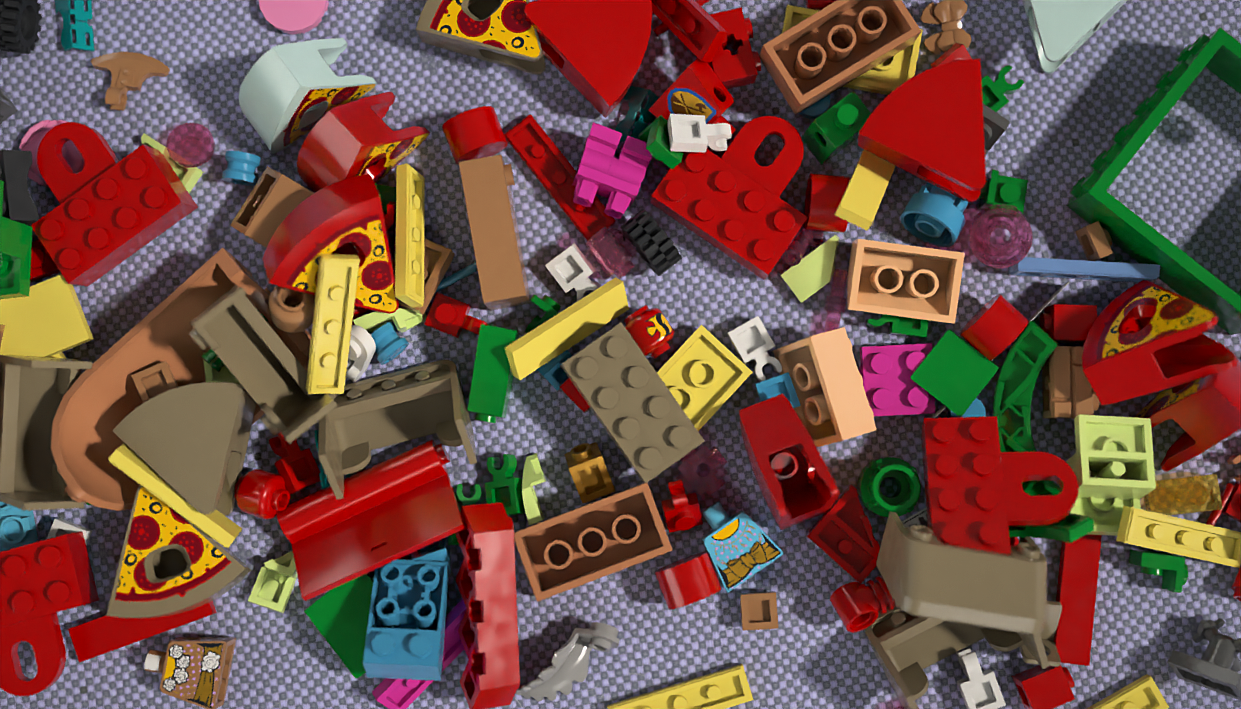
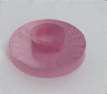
(190, 145)

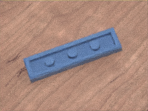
(1085, 270)

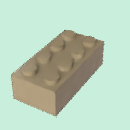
(632, 403)

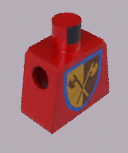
(695, 93)

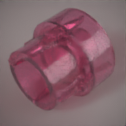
(1003, 254)

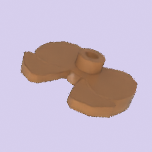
(948, 14)

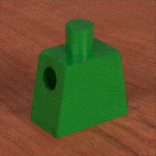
(838, 126)

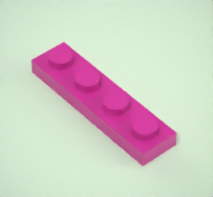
(402, 692)

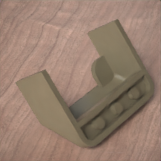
(260, 364)
(28, 403)
(390, 412)
(962, 581)
(914, 642)

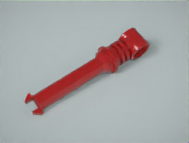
(860, 603)

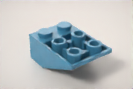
(407, 621)

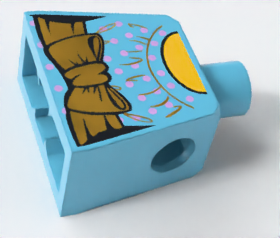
(736, 546)

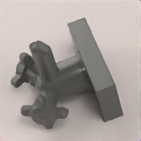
(1217, 665)

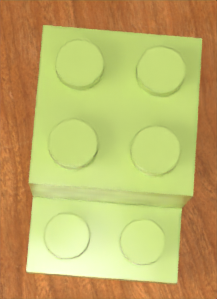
(1111, 467)

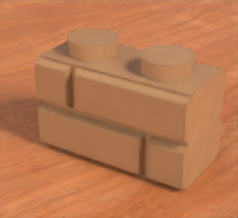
(1065, 386)

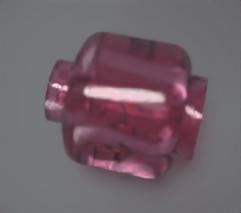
(610, 253)

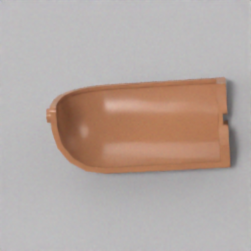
(107, 393)

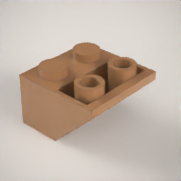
(268, 205)

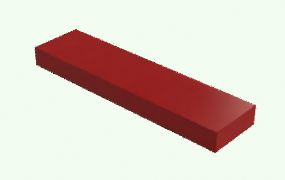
(556, 175)
(1077, 596)
(116, 632)

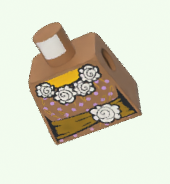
(194, 669)

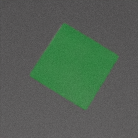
(954, 373)

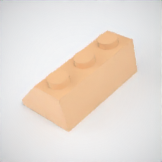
(904, 280)
(827, 387)

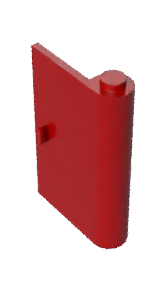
(380, 519)

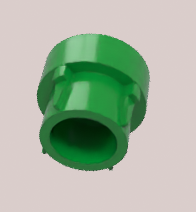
(907, 486)

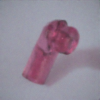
(801, 244)

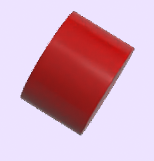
(474, 134)
(822, 201)
(994, 327)
(688, 580)

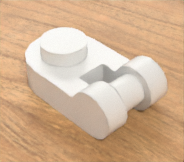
(360, 352)

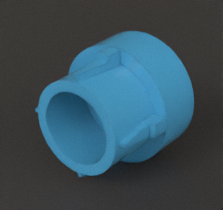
(934, 216)

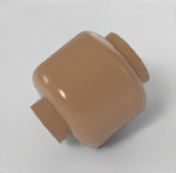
(291, 309)

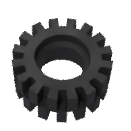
(19, 25)
(651, 242)

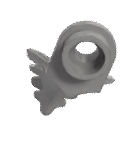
(570, 662)

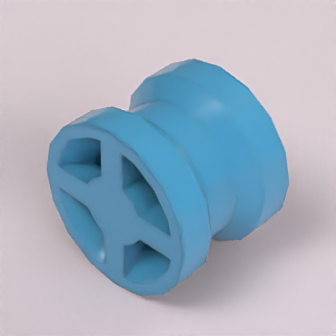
(241, 168)
(388, 343)

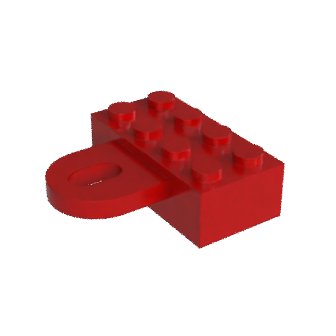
(737, 200)
(107, 206)
(978, 489)
(33, 587)

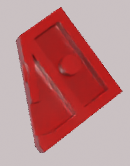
(847, 536)

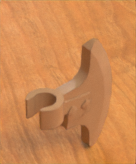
(128, 74)

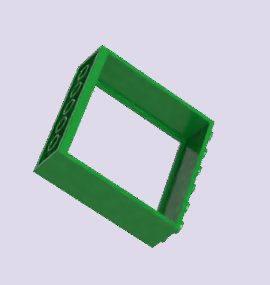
(1128, 231)

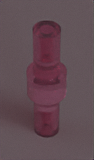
(836, 303)

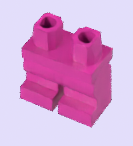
(607, 175)

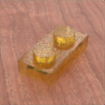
(1185, 495)

